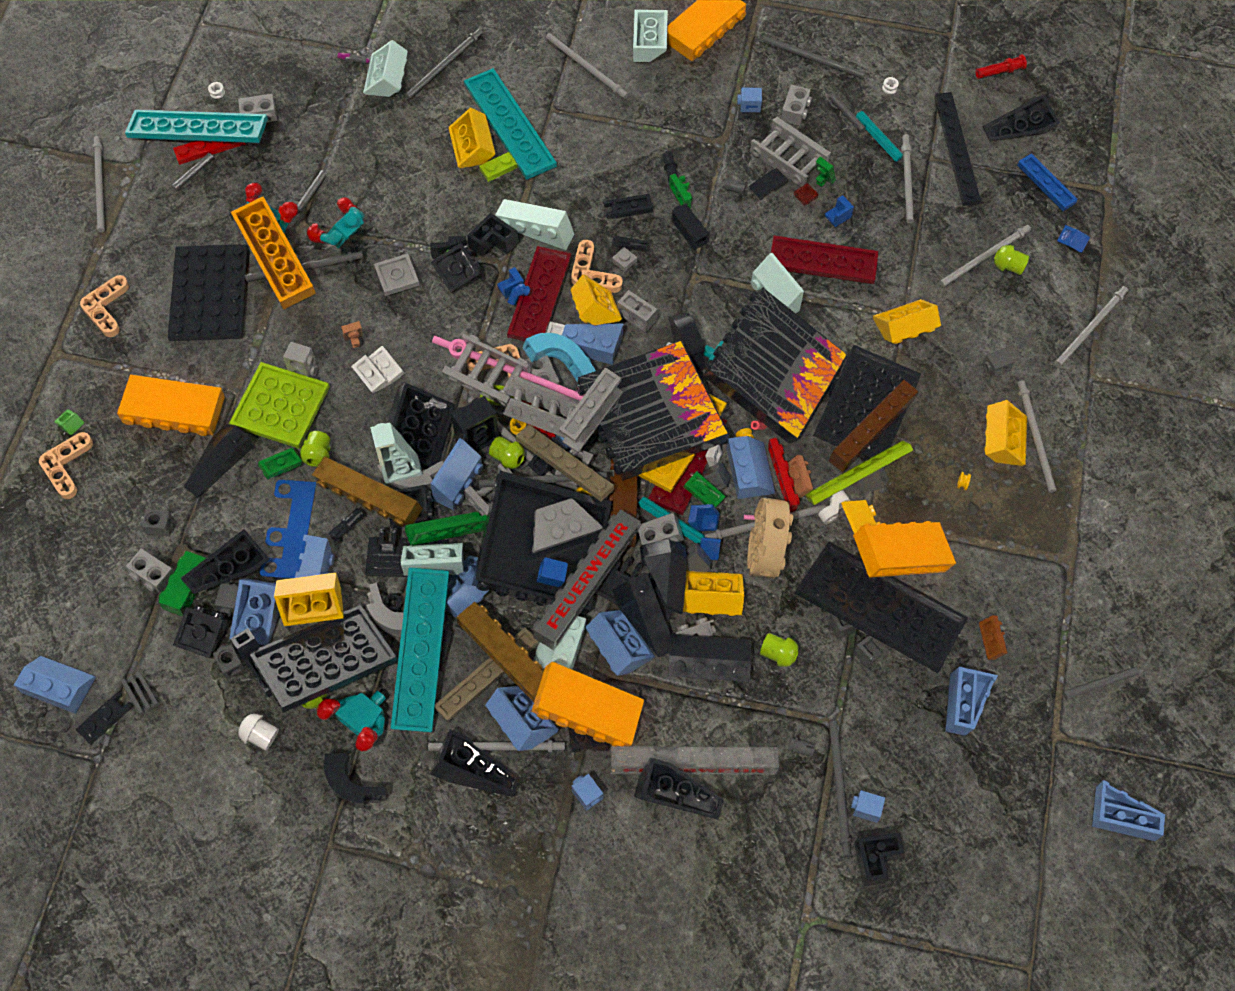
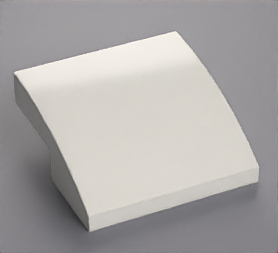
(378, 369)

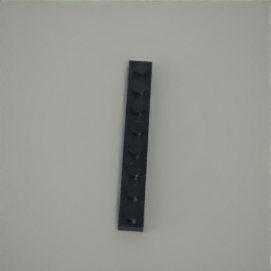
(957, 149)

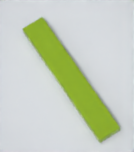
(858, 472)

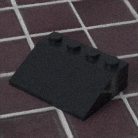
(422, 422)

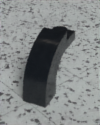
(686, 330)
(245, 643)
(337, 776)

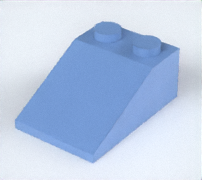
(255, 610)

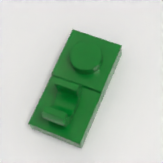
(825, 171)
(679, 189)
(280, 463)
(703, 490)

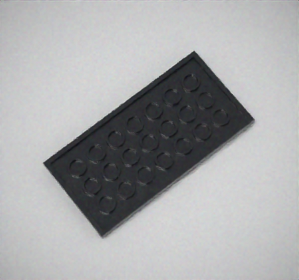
(882, 607)

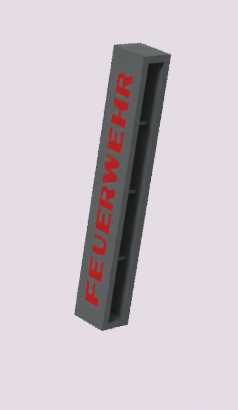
(586, 579)

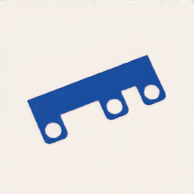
(292, 537)

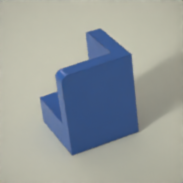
(841, 212)
(1073, 238)
(513, 280)
(704, 517)
(552, 572)

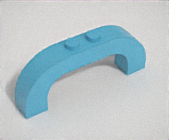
(560, 348)

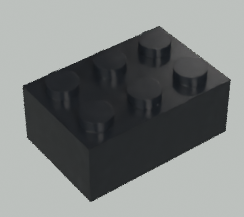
(476, 423)

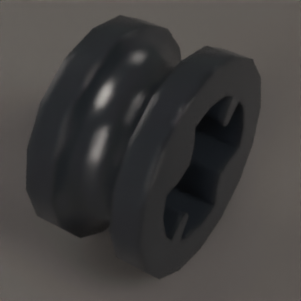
(388, 598)

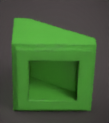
(69, 422)

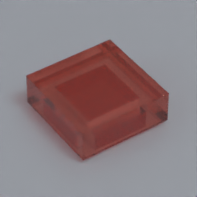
(806, 194)

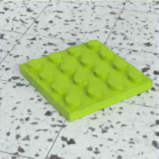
(279, 405)

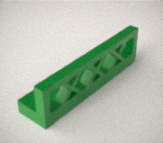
(445, 528)

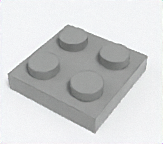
(396, 274)

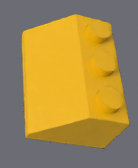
(471, 139)
(594, 302)
(908, 321)
(1006, 434)
(859, 514)
(713, 593)
(309, 599)

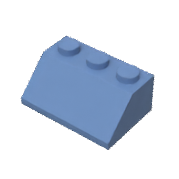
(749, 467)
(456, 475)
(460, 589)
(619, 642)
(54, 683)
(514, 715)

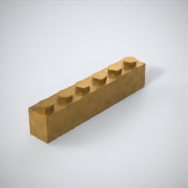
(367, 492)
(501, 648)

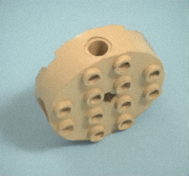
(769, 538)

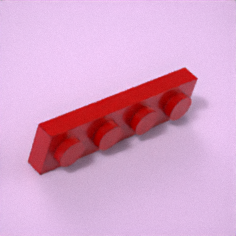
(198, 149)
(781, 469)

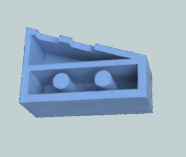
(597, 341)
(316, 558)
(966, 699)
(1125, 815)

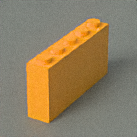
(702, 25)
(171, 405)
(904, 549)
(587, 705)

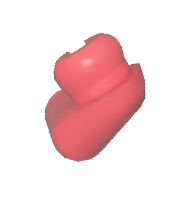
(758, 425)

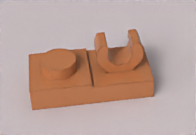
(352, 332)
(800, 476)

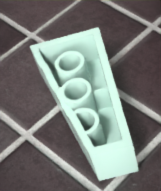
(537, 222)
(395, 455)

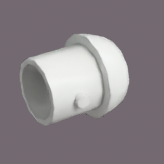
(257, 731)

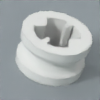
(886, 85)
(213, 87)

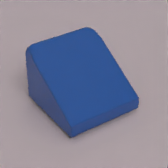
(711, 547)

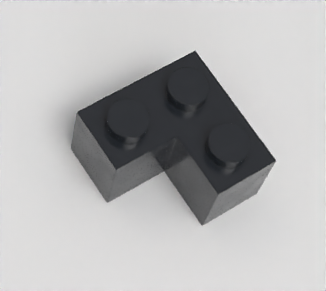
(491, 233)
(873, 853)

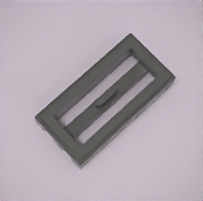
(132, 679)

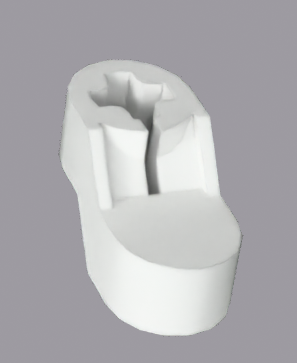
(830, 513)

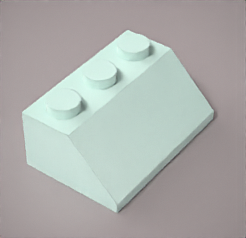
(649, 34)
(386, 70)
(778, 282)
(435, 557)
(566, 650)

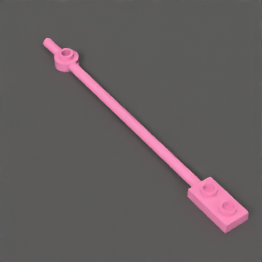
(460, 344)

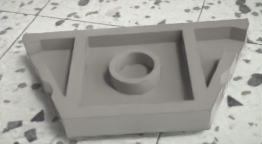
(561, 524)

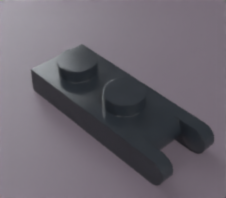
(629, 206)
(103, 718)

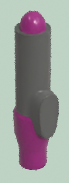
(353, 58)

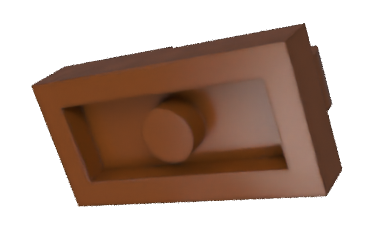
(993, 637)

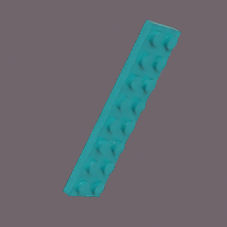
(510, 123)
(196, 126)
(420, 650)

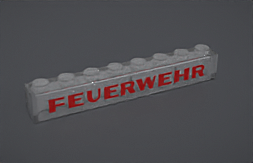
(697, 759)

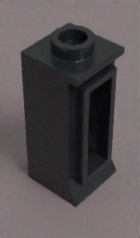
(690, 226)

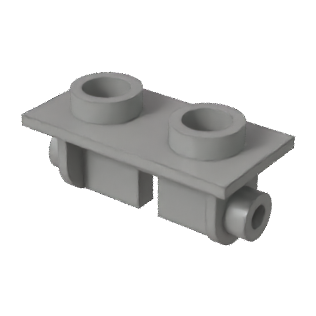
(701, 627)

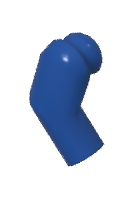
(517, 291)

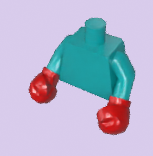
(286, 211)
(343, 229)
(359, 715)

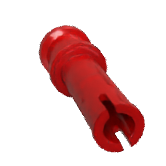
(1007, 66)

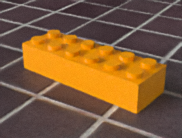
(273, 252)

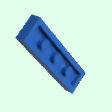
(1047, 182)

